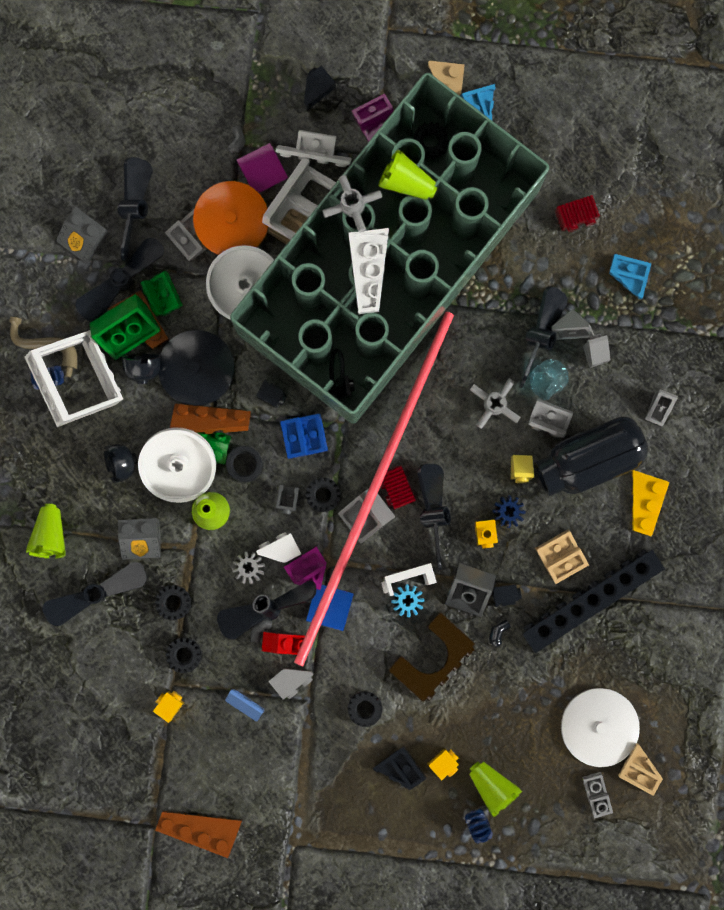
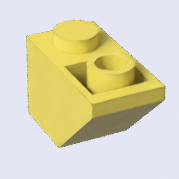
(522, 468)

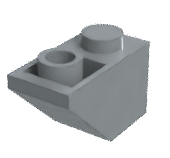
(597, 350)
(289, 680)

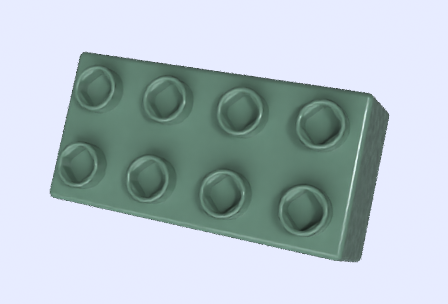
(434, 247)

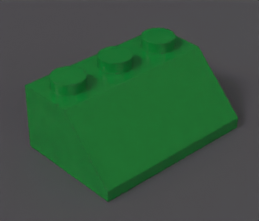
(124, 327)

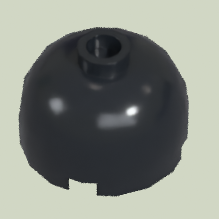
(141, 367)
(120, 462)

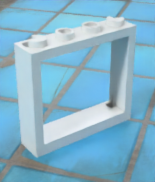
(48, 389)

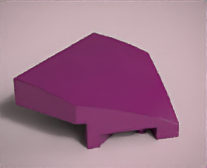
(307, 568)

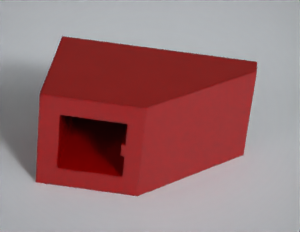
(281, 643)

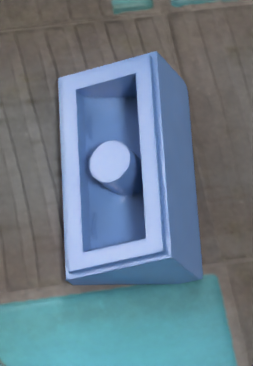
(244, 704)

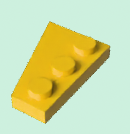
(647, 501)

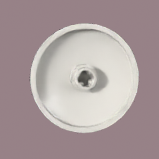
(234, 275)
(177, 465)
(600, 727)

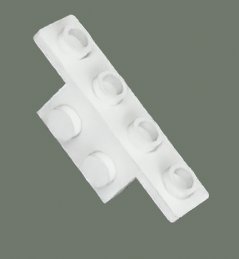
(315, 146)

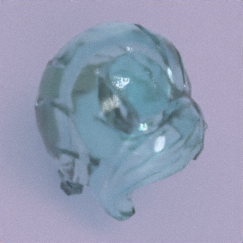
(548, 378)

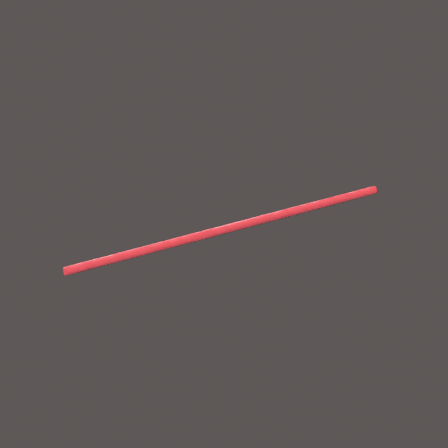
(373, 490)

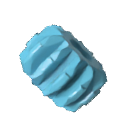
(403, 596)

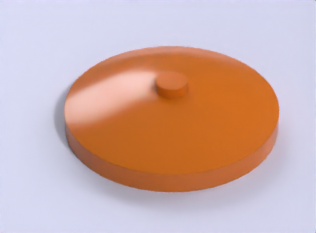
(230, 217)

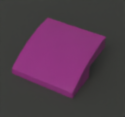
(373, 115)
(262, 168)

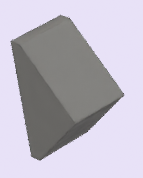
(572, 327)
(660, 407)

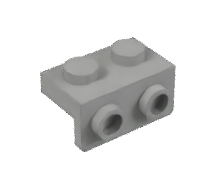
(550, 418)

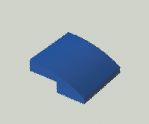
(304, 436)
(337, 610)

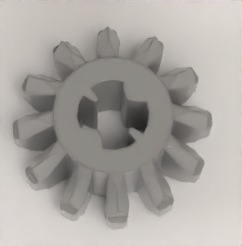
(242, 570)

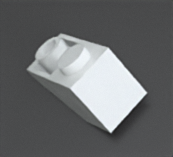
(281, 550)

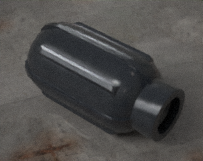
(593, 457)

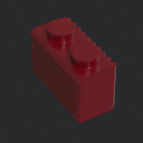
(577, 213)
(397, 488)

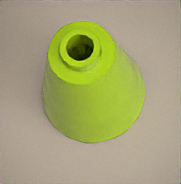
(407, 178)
(218, 512)
(47, 534)
(493, 787)

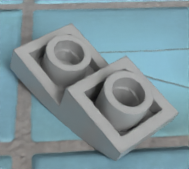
(597, 795)

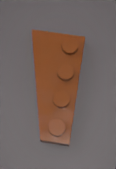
(209, 419)
(201, 831)

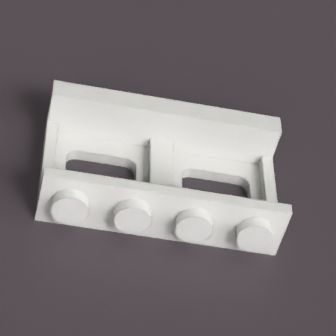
(291, 198)
(425, 570)

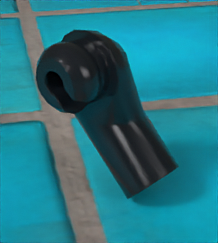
(496, 633)

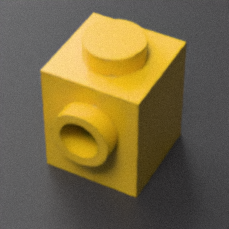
(486, 533)
(168, 705)
(444, 764)

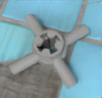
(356, 209)
(500, 396)

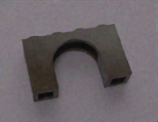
(457, 647)

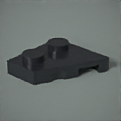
(402, 769)

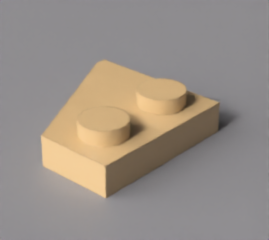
(449, 74)
(640, 771)

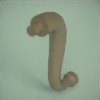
(69, 359)

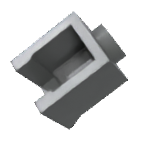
(287, 499)

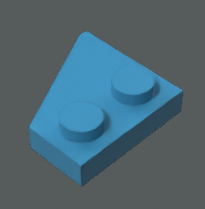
(481, 99)
(630, 273)

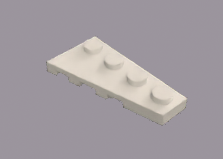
(368, 263)

